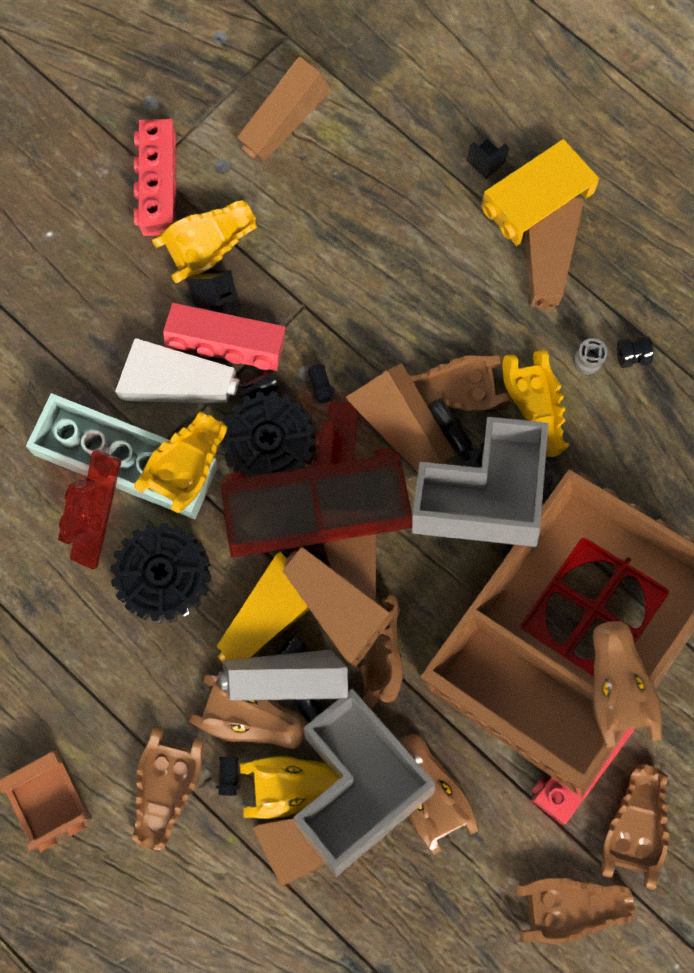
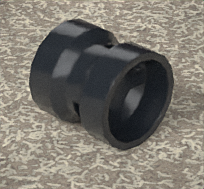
(634, 352)

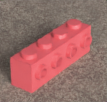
(156, 176)
(224, 336)
(559, 800)

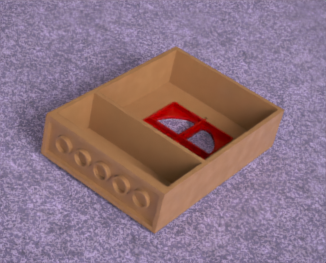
(510, 671)

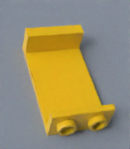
(538, 190)

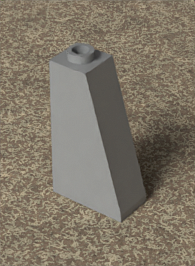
(285, 677)

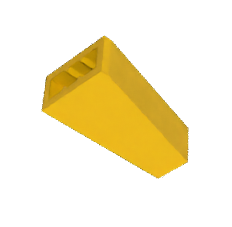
(264, 616)

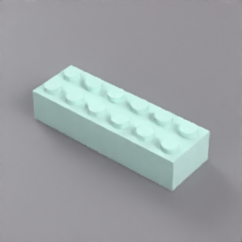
(71, 432)

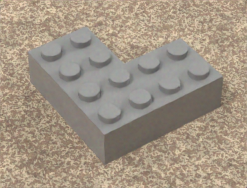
(492, 501)
(375, 783)

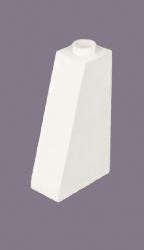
(173, 376)

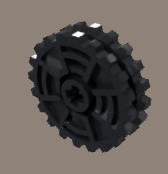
(272, 418)
(154, 550)

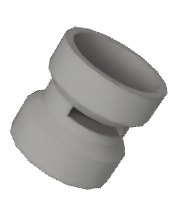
(590, 362)

